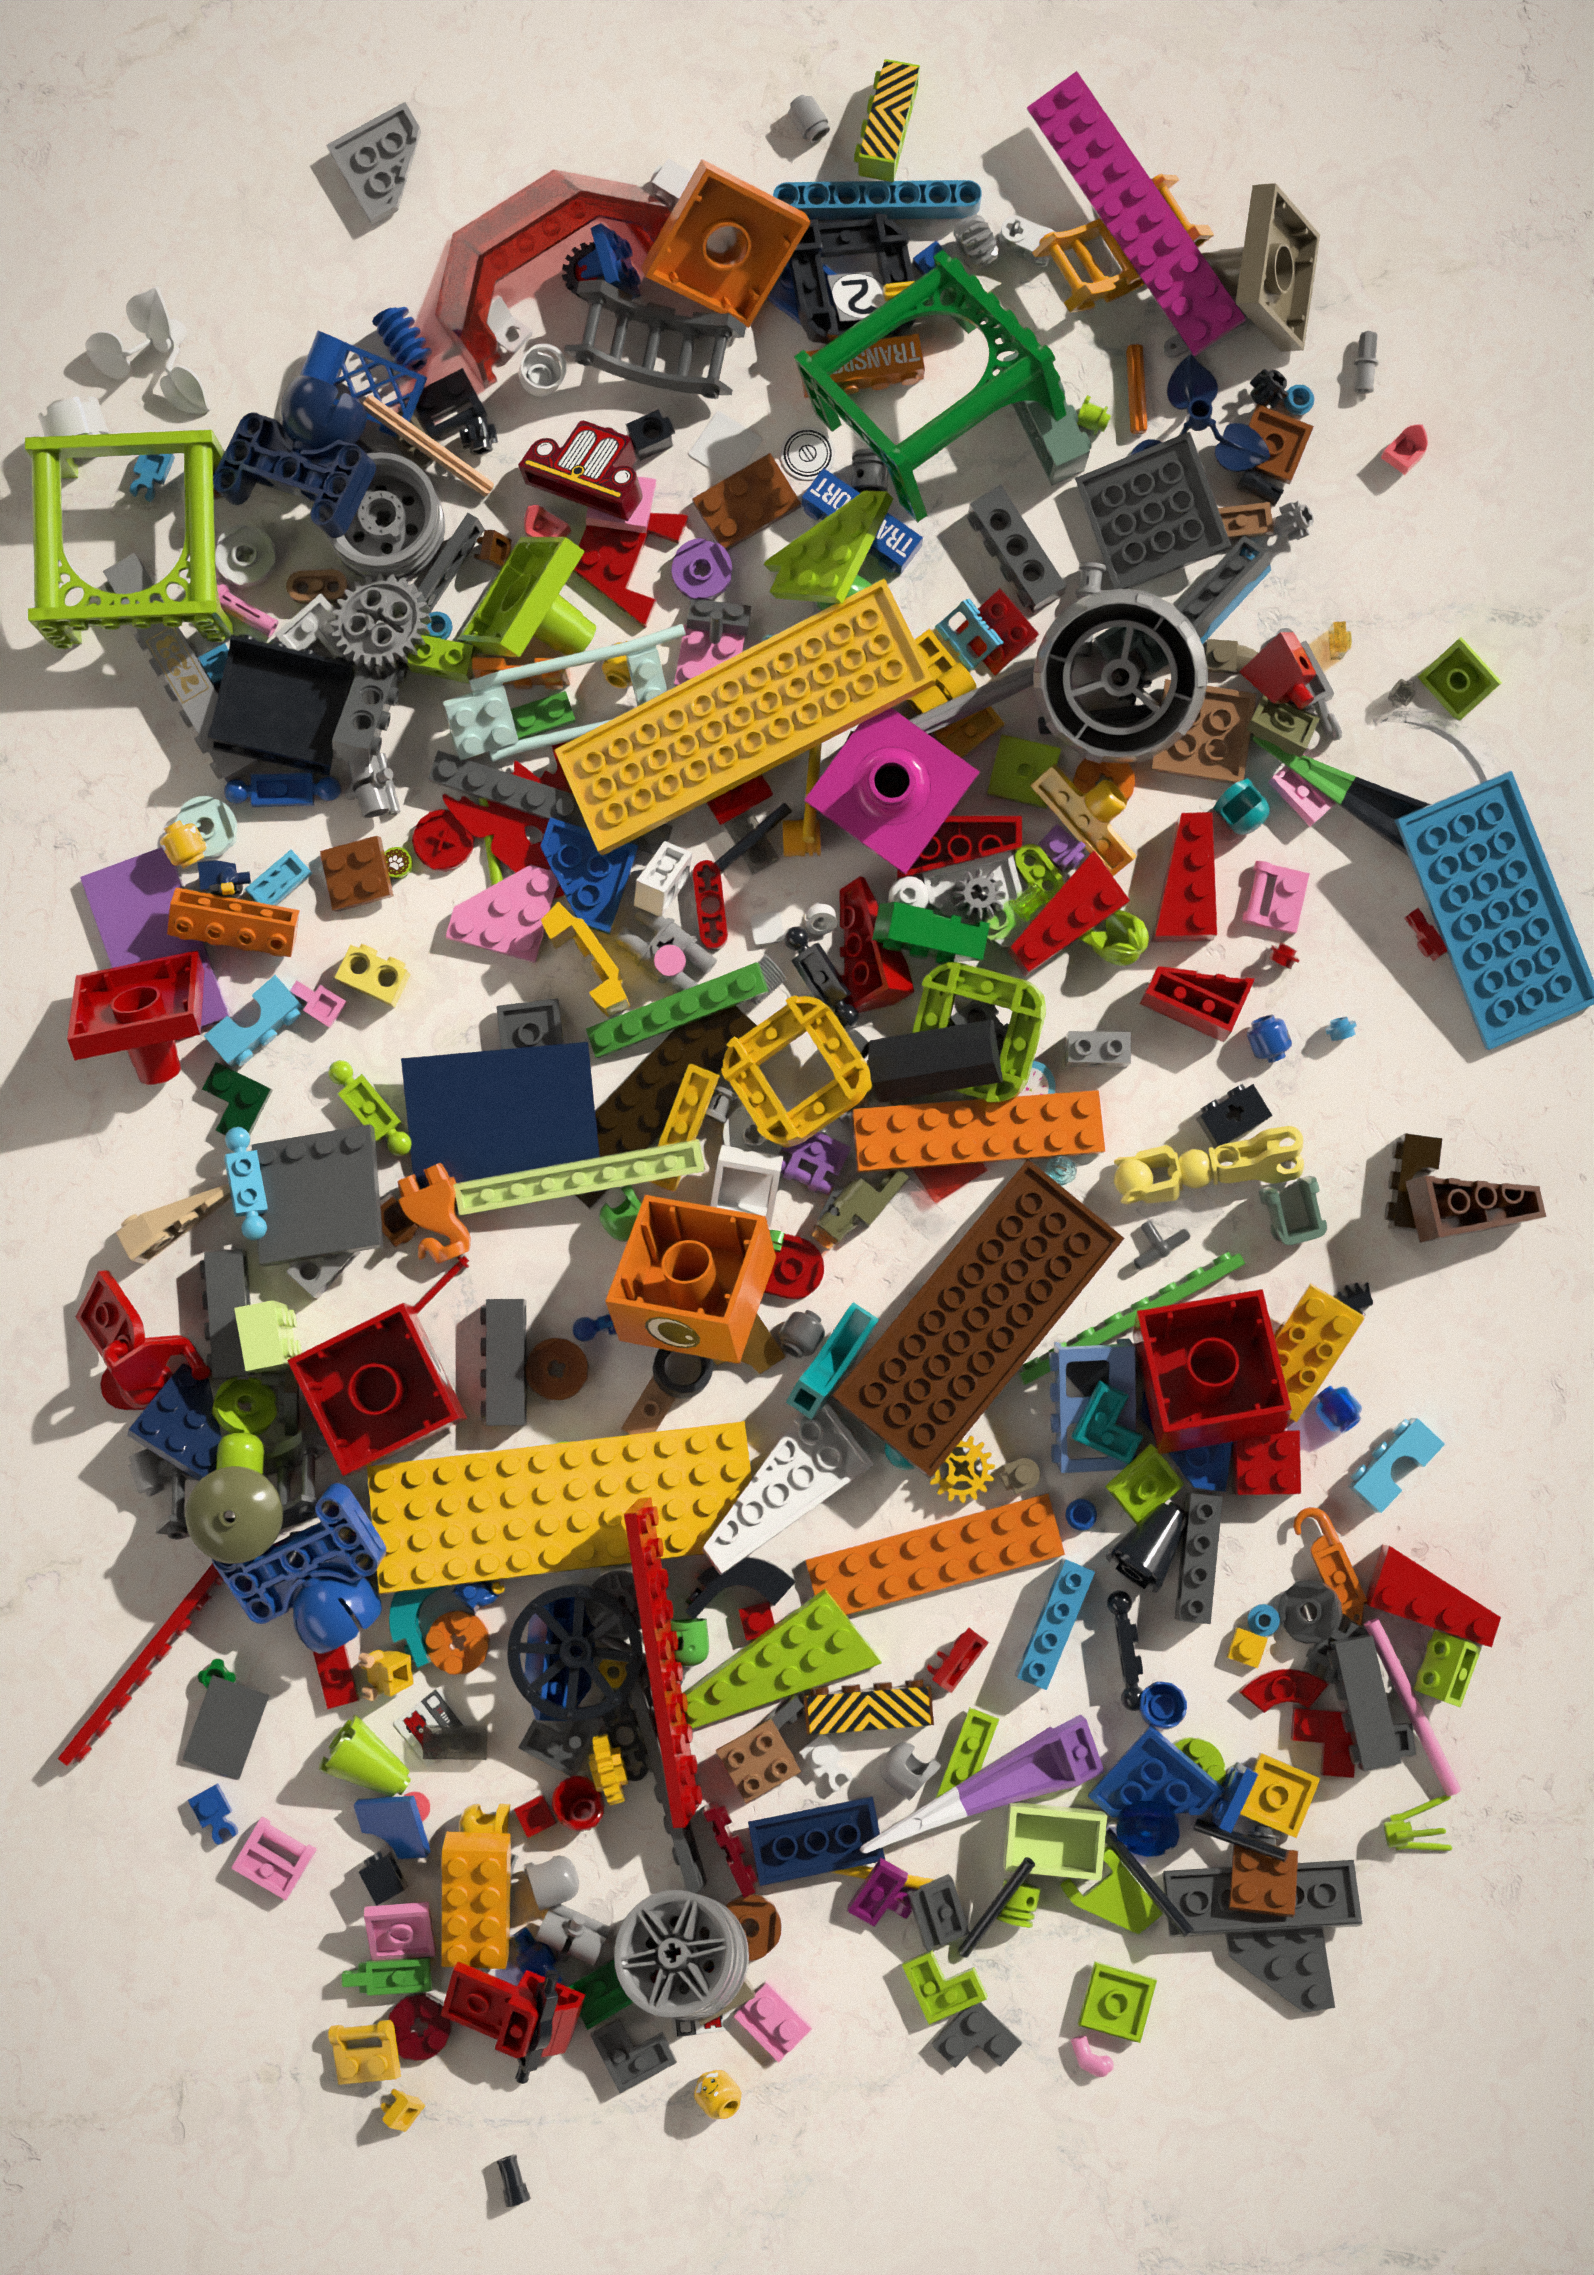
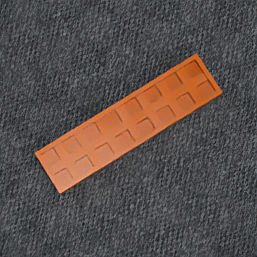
(977, 1131)
(938, 1555)

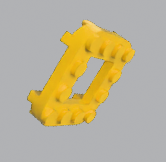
(771, 1036)

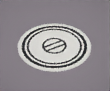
(807, 452)

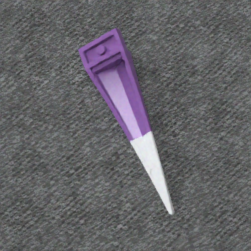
(1042, 1765)

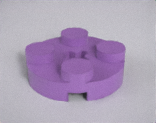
(706, 553)

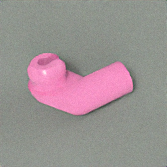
(1088, 2061)

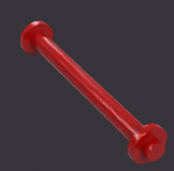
(441, 1283)

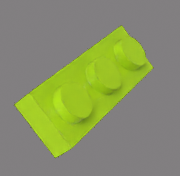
(969, 1749)

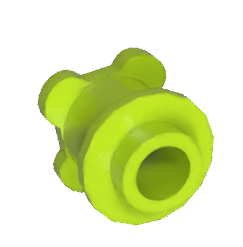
(1093, 416)

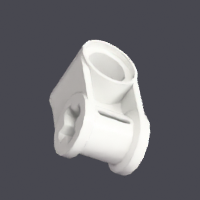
(1025, 240)

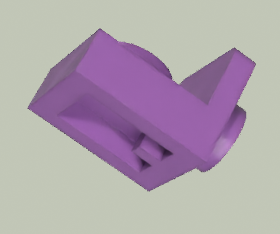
(1062, 848)

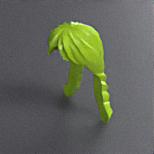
(1122, 941)

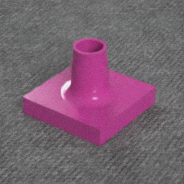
(900, 825)

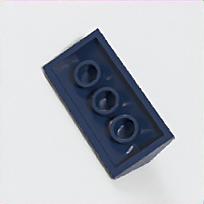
(814, 1840)

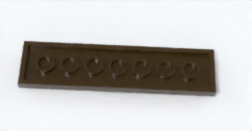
(642, 1104)

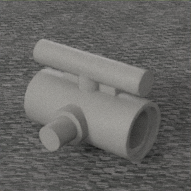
(373, 788)
(572, 1934)

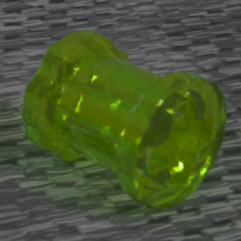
(1029, 901)

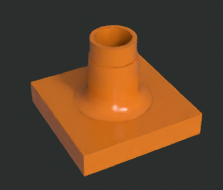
(725, 243)

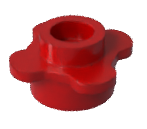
(1284, 955)

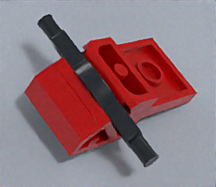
(524, 2019)

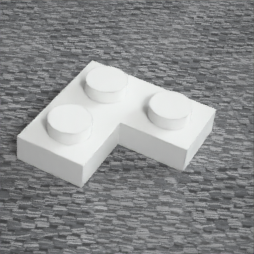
(310, 625)

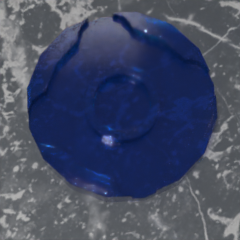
(1148, 1828)

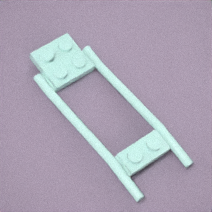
(484, 719)

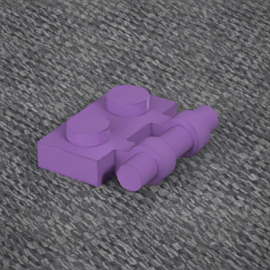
(820, 1151)

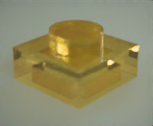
(1339, 640)

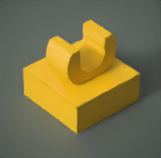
(402, 2112)

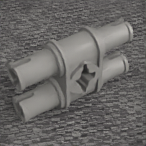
(665, 933)

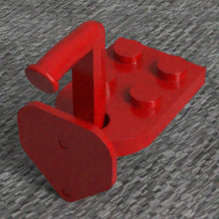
(121, 1341)

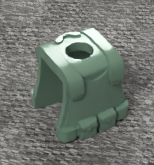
(1308, 1188)

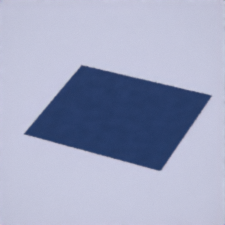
(500, 1110)

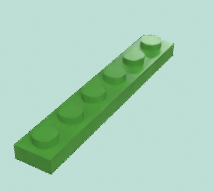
(677, 1010)

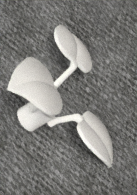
(150, 316)

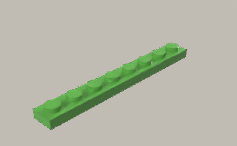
(1117, 1323)

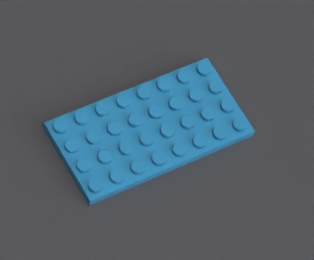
(1498, 910)

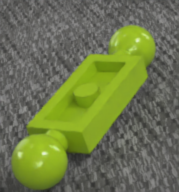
(369, 1107)

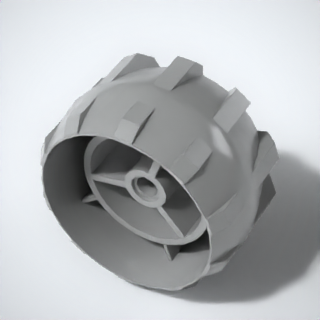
(1105, 740)

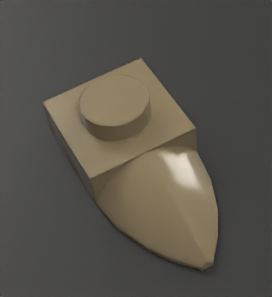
(1227, 656)

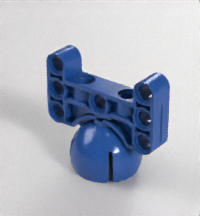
(321, 1584)

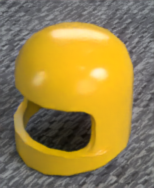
(475, 1820)

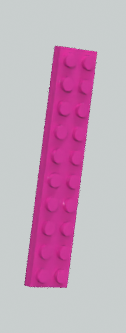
(1135, 214)

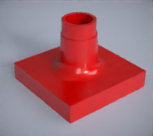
(139, 1011)

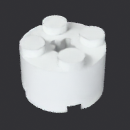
(73, 418)

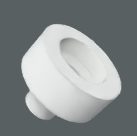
(820, 919)

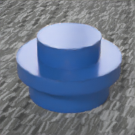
(1081, 1514)

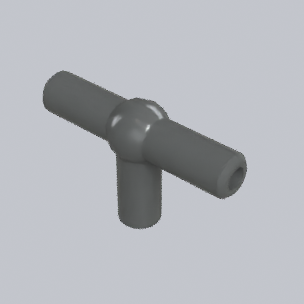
(1161, 1247)

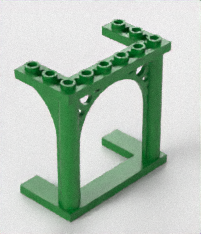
(962, 297)

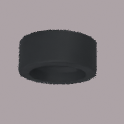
(677, 1390)

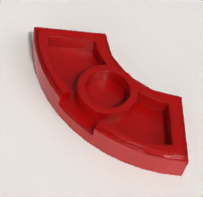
(1283, 1686)

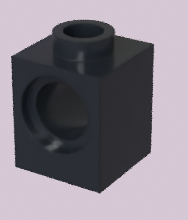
(647, 447)
(382, 1877)

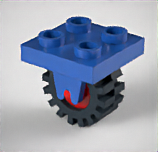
(603, 260)

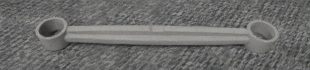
(975, 700)

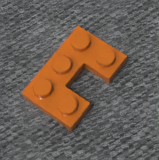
(551, 680)

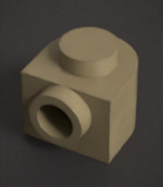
(1020, 1475)

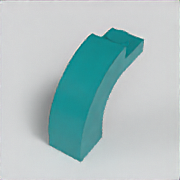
(405, 1623)

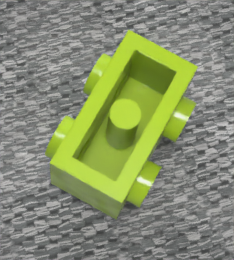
(1447, 1668)

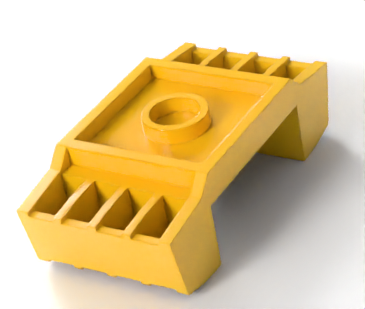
(561, 928)

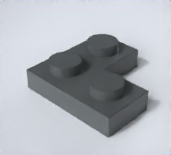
(561, 1750)
(976, 2027)
(631, 2063)

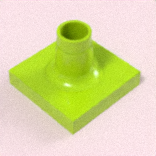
(528, 603)

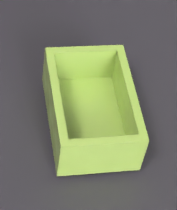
(267, 1336)
(1057, 1839)

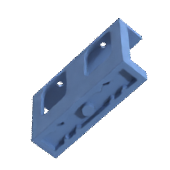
(1069, 1410)

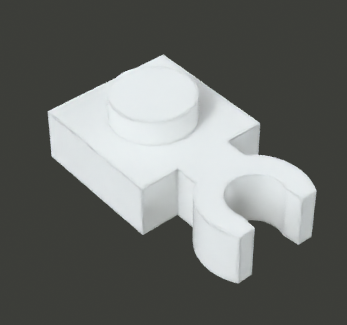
(823, 1757)

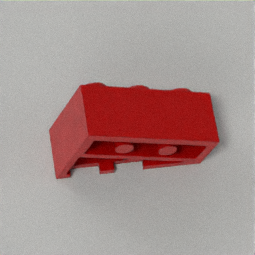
(1198, 999)

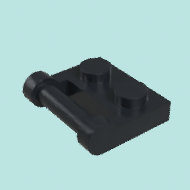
(445, 397)

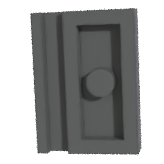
(938, 1912)

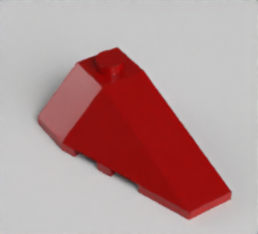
(870, 972)

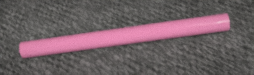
(1412, 1707)

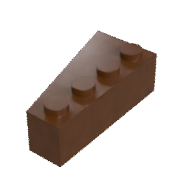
(1463, 1207)

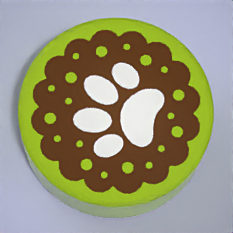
(398, 862)

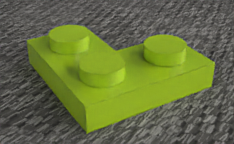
(938, 1995)

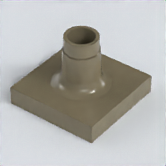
(1273, 269)

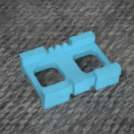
(975, 628)

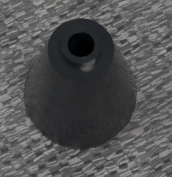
(1150, 1546)

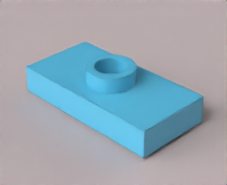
(279, 880)

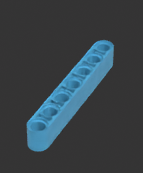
(890, 192)

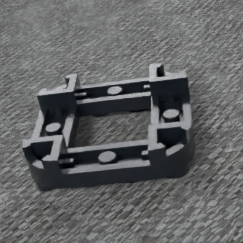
(841, 239)

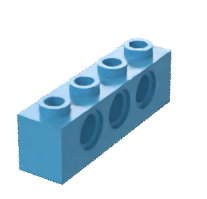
(1054, 1624)

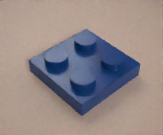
(1229, 1806)

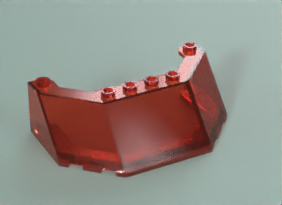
(520, 232)

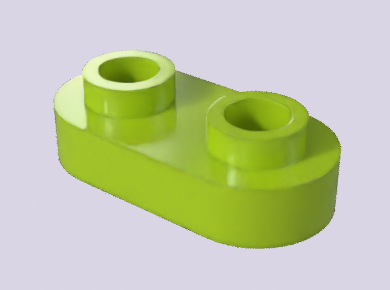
(1041, 871)

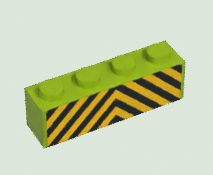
(888, 120)

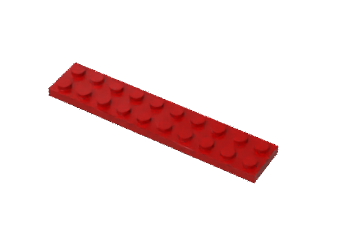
(663, 1669)

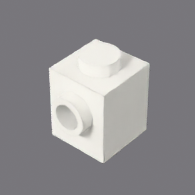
(670, 182)

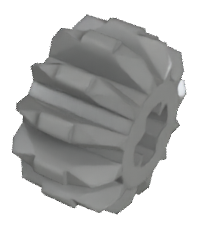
(975, 241)
(981, 885)

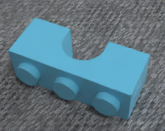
(277, 1008)
(1374, 1481)

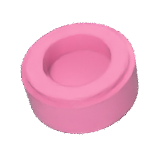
(670, 960)

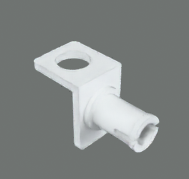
(502, 321)

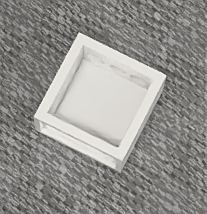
(747, 1181)

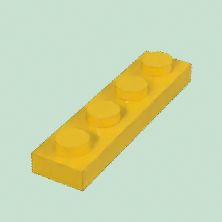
(687, 1113)

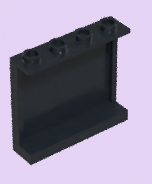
(279, 704)

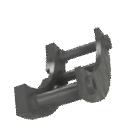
(658, 317)
(296, 1451)

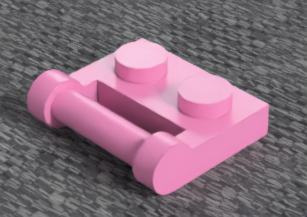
(1285, 899)
(269, 1868)

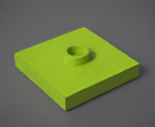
(1017, 767)
(1144, 1484)
(1117, 2002)

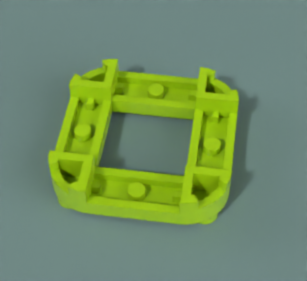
(994, 988)

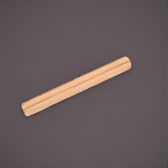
(427, 445)

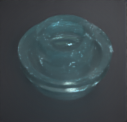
(1055, 1166)

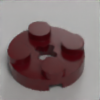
(435, 2037)

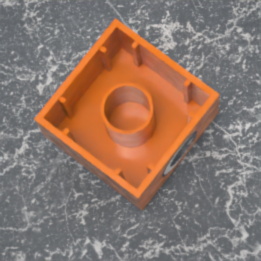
(691, 1278)

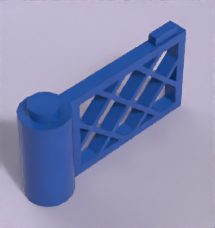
(328, 359)

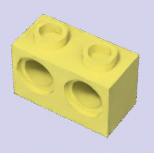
(370, 981)

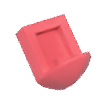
(1407, 448)
(544, 524)

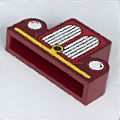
(587, 469)

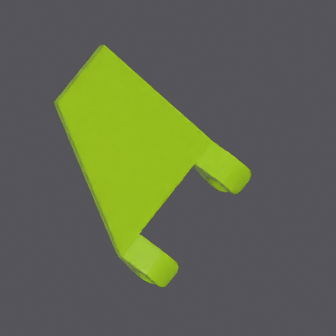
(1116, 1897)

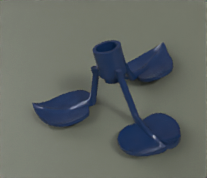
(1195, 389)

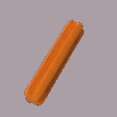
(1136, 389)

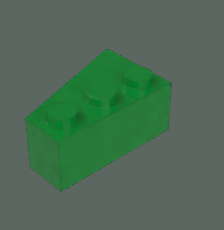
(929, 934)

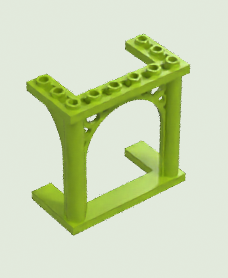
(62, 623)

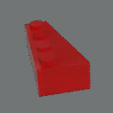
(1076, 909)

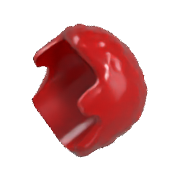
(578, 1803)

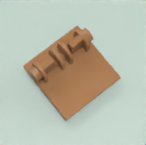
(758, 1760)

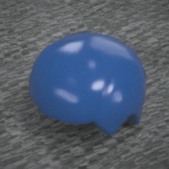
(1164, 1705)

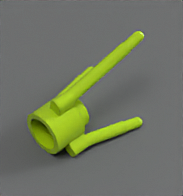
(1400, 1833)

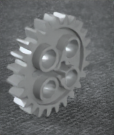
(394, 599)

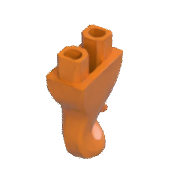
(435, 1211)

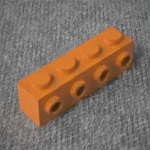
(233, 922)

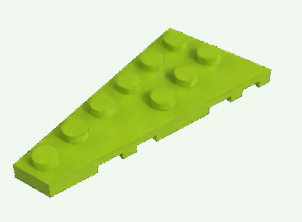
(794, 1655)

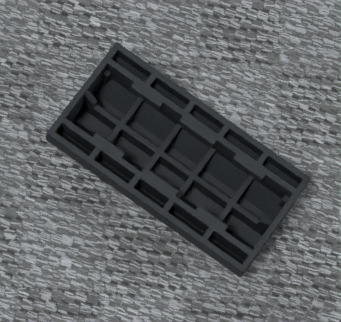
(934, 1061)

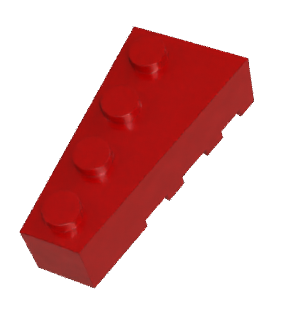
(968, 839)
(1189, 888)
(1420, 1596)

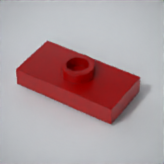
(336, 1677)

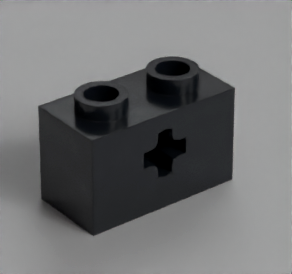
(1249, 1105)

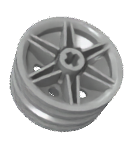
(409, 552)
(725, 1947)

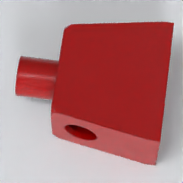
(1282, 671)

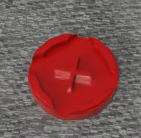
(442, 841)

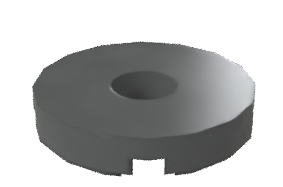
(1328, 1611)

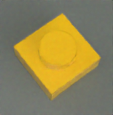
(1247, 1647)

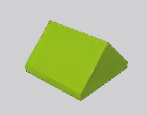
(1459, 679)

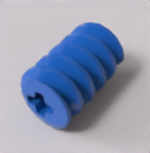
(400, 339)

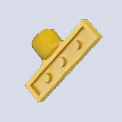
(1088, 815)

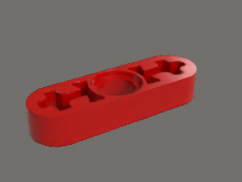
(699, 883)

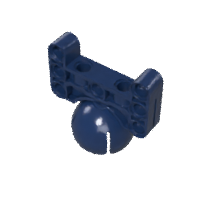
(304, 456)

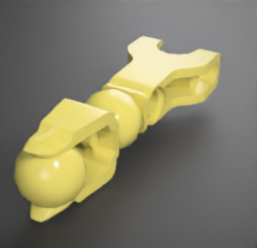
(1251, 1159)

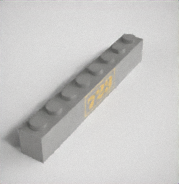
(180, 667)

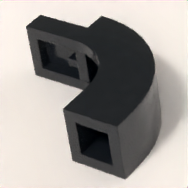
(751, 1572)

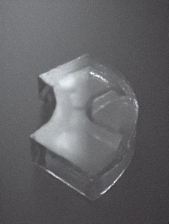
(1183, 1213)

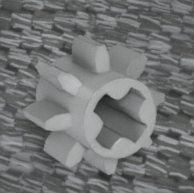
(1294, 521)

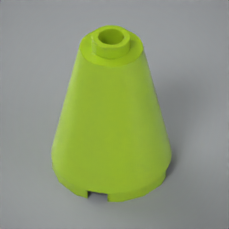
(365, 1760)

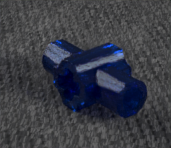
(533, 1954)

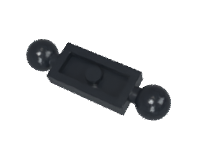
(820, 975)
(1120, 1604)

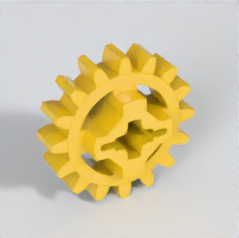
(970, 1457)
(608, 1769)

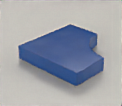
(396, 1822)

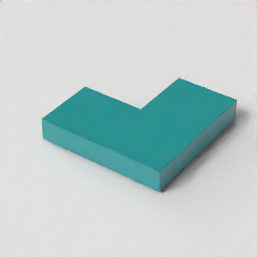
(1099, 1428)

